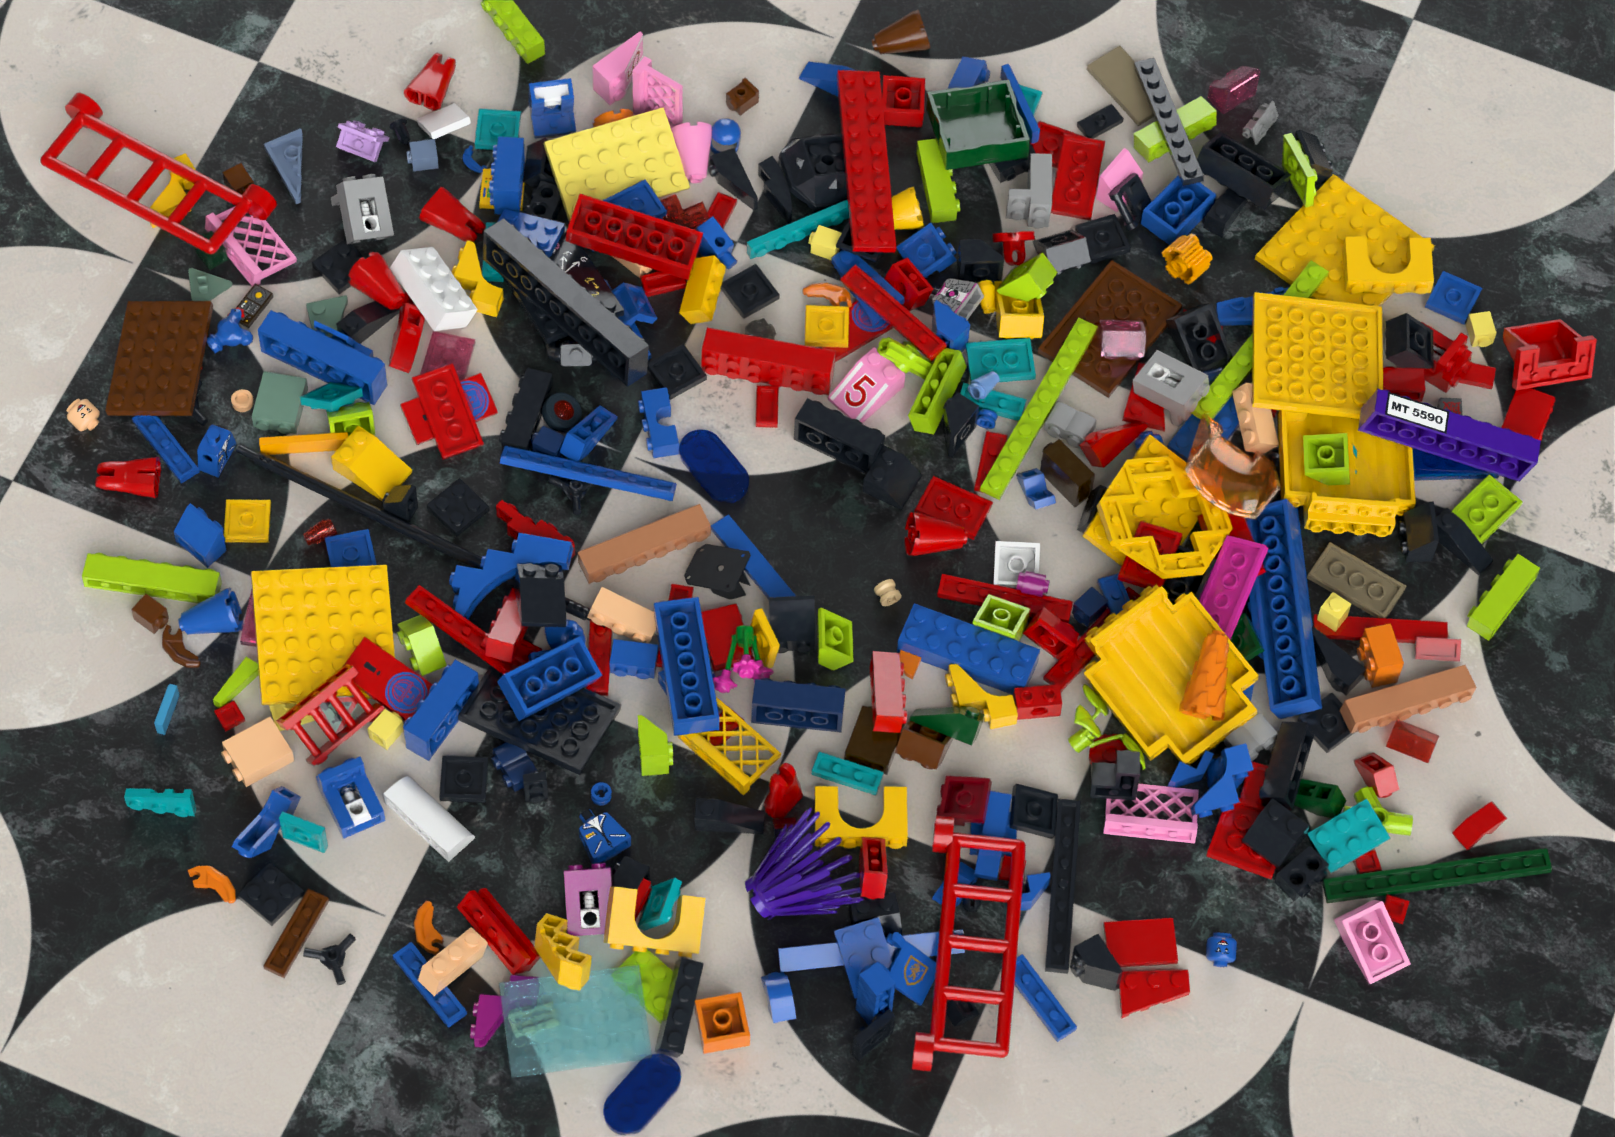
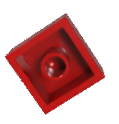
(903, 100)

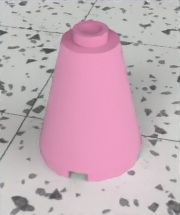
(694, 149)

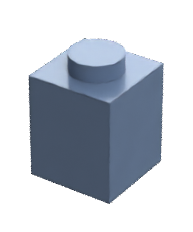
(423, 155)

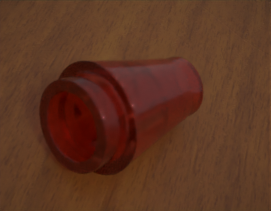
(320, 531)

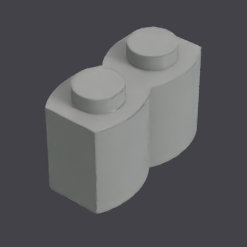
(1069, 424)
(1256, 733)

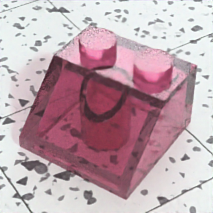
(1234, 88)
(1122, 339)

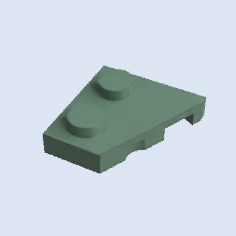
(327, 312)

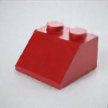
(1051, 633)

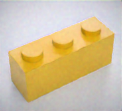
(702, 290)

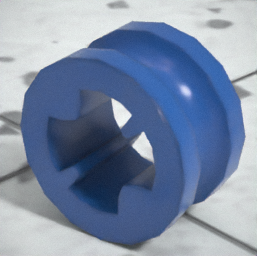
(986, 419)
(601, 800)

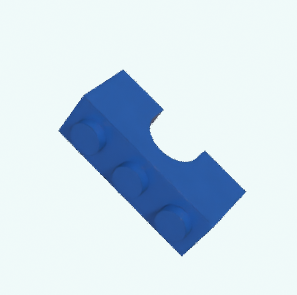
(662, 439)

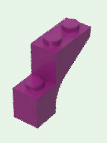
(489, 1015)

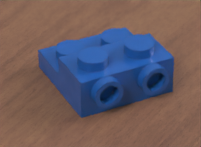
(928, 250)

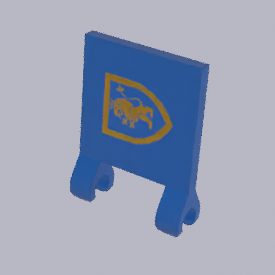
(911, 969)

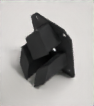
(705, 570)

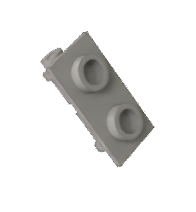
(1265, 117)

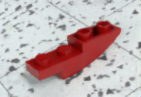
(406, 336)
(519, 524)

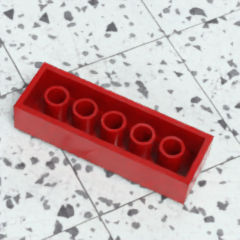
(634, 236)
(768, 361)

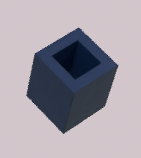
(547, 442)
(1089, 607)

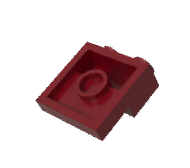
(965, 799)

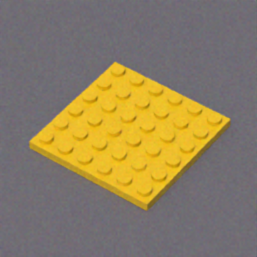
(1319, 235)
(1315, 355)
(313, 624)

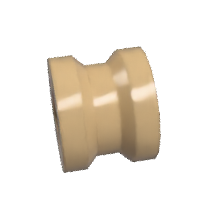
(887, 592)

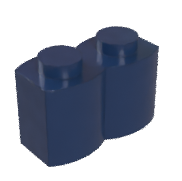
(513, 764)

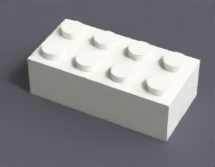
(433, 288)

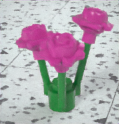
(746, 667)

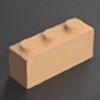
(1255, 423)
(623, 616)
(452, 961)

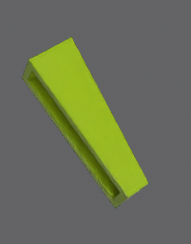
(242, 677)

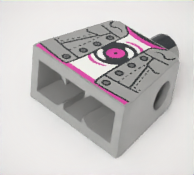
(959, 296)

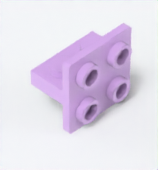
(361, 140)

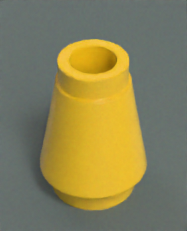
(988, 303)

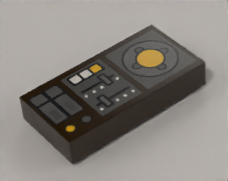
(254, 304)

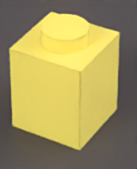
(824, 242)
(1481, 329)
(1334, 611)
(386, 728)

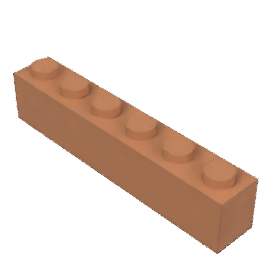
(644, 544)
(1408, 699)

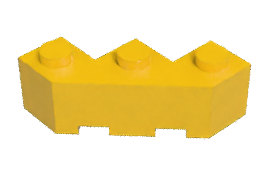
(561, 952)

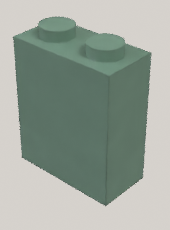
(279, 403)

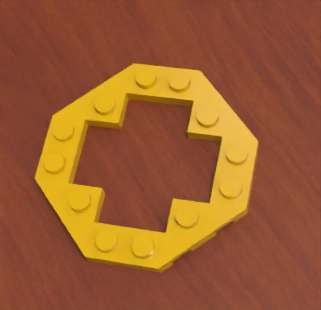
(1144, 549)

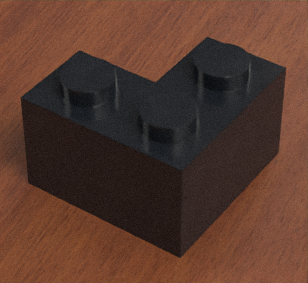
(1117, 779)

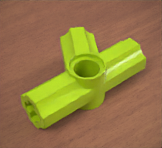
(905, 357)
(1392, 822)

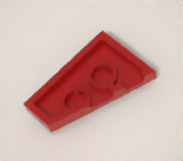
(1144, 411)
(1148, 988)

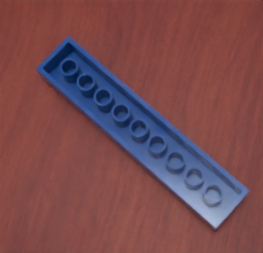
(1285, 614)

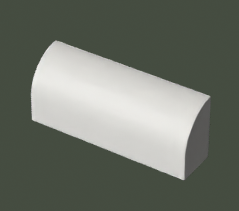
(427, 818)

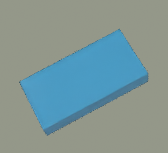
(166, 709)

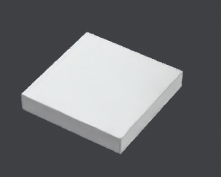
(444, 121)

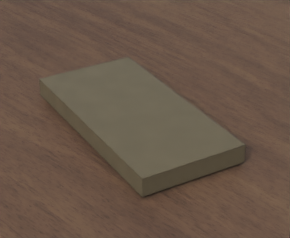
(1118, 77)
(1356, 581)

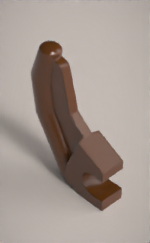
(176, 650)

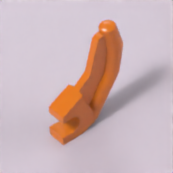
(833, 293)
(215, 880)
(424, 930)

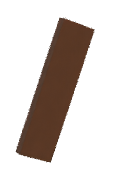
(296, 933)

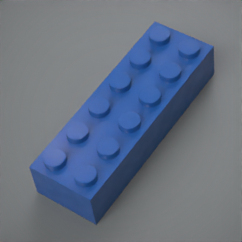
(321, 355)
(979, 652)
(686, 666)

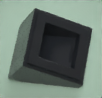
(960, 1012)

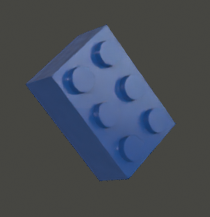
(507, 174)
(1177, 210)

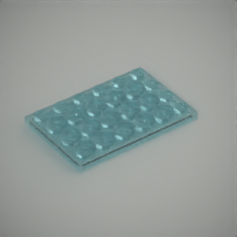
(575, 1029)

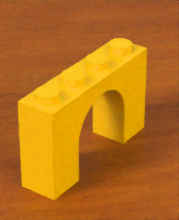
(1363, 277)
(891, 826)
(682, 938)

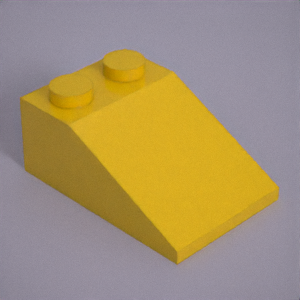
(1018, 317)
(369, 463)

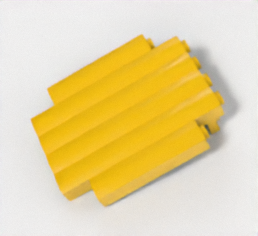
(1375, 493)
(1145, 668)

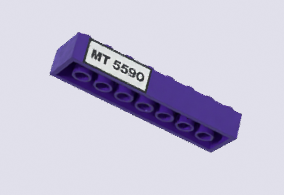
(1449, 435)

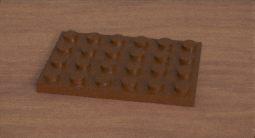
(1112, 296)
(159, 358)

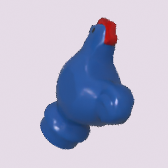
(229, 332)

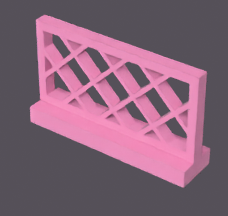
(644, 95)
(240, 258)
(1150, 826)

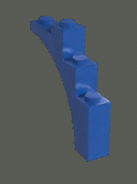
(501, 566)

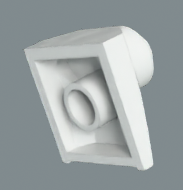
(1012, 559)

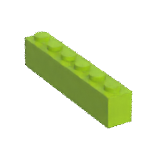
(150, 578)

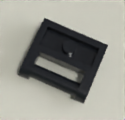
(1136, 198)

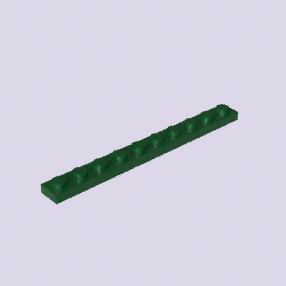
(1436, 875)

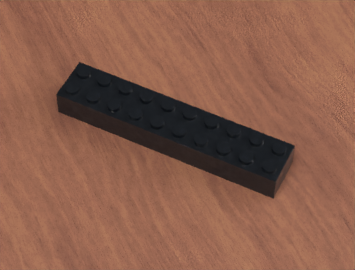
(566, 302)

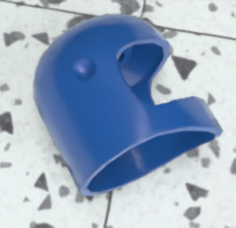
(725, 132)

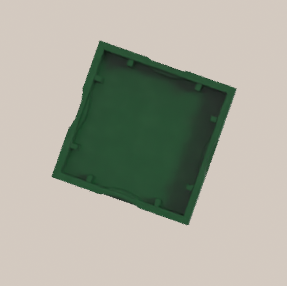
(977, 125)

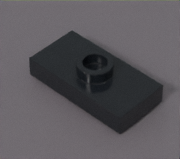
(1100, 122)

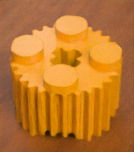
(1186, 258)

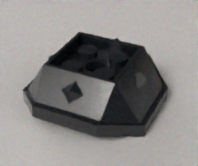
(815, 169)

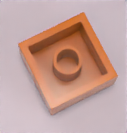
(1380, 655)
(722, 1022)

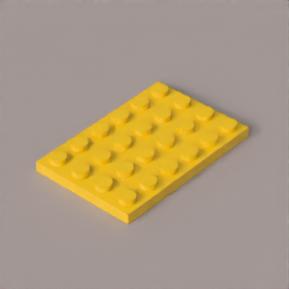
(1155, 506)

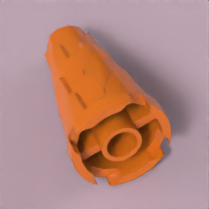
(1206, 689)

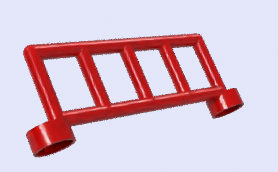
(86, 114)
(950, 843)

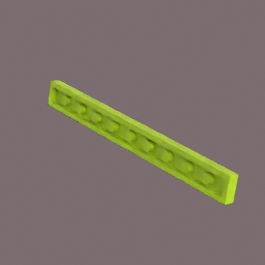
(1241, 363)
(1038, 409)

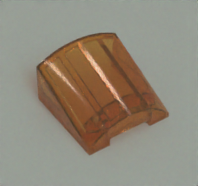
(1228, 474)

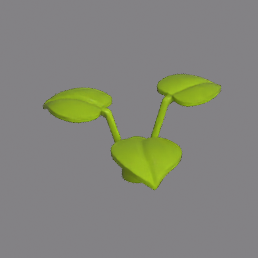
(1086, 734)

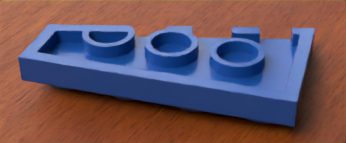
(845, 261)
(1239, 310)

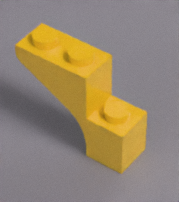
(174, 191)
(468, 273)
(998, 710)

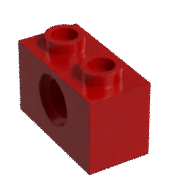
(909, 283)
(1038, 701)

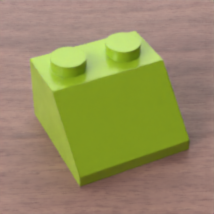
(1029, 279)
(350, 417)
(1327, 458)
(1002, 617)
(834, 640)
(654, 748)

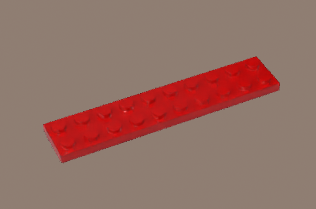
(866, 161)

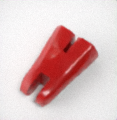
(431, 83)
(450, 215)
(132, 476)
(783, 793)

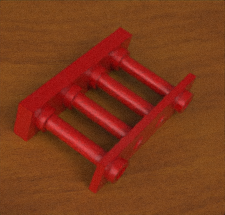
(310, 706)

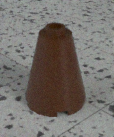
(902, 35)

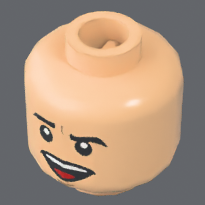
(83, 414)

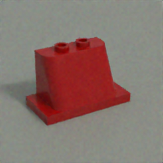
(1548, 354)

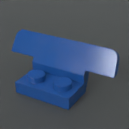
(634, 303)

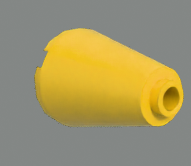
(907, 210)

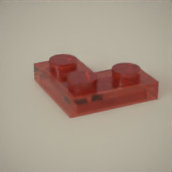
(689, 217)

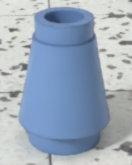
(981, 387)

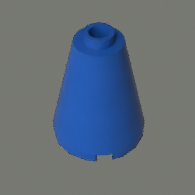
(213, 615)

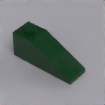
(956, 722)
(1320, 798)

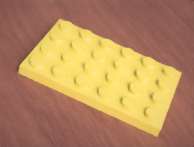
(617, 157)

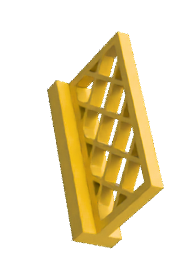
(719, 761)

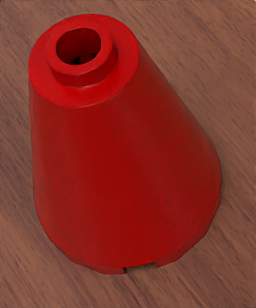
(377, 281)
(932, 535)

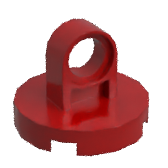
(1014, 241)

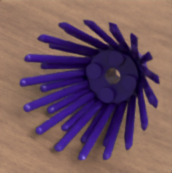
(798, 890)

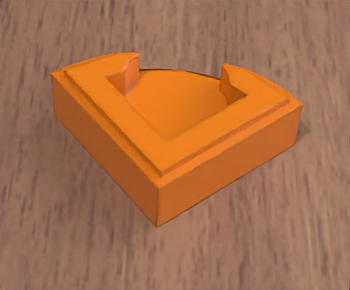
(911, 663)

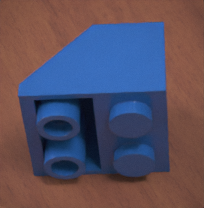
(950, 327)
(200, 535)

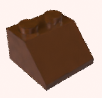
(923, 745)

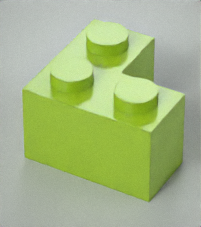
(421, 640)

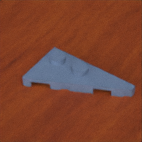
(287, 158)

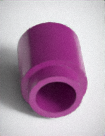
(1032, 583)

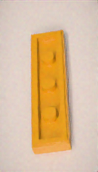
(302, 443)

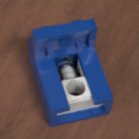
(552, 108)
(342, 781)

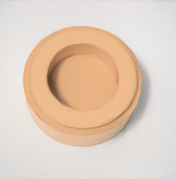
(242, 400)

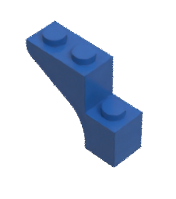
(1223, 792)
(264, 828)

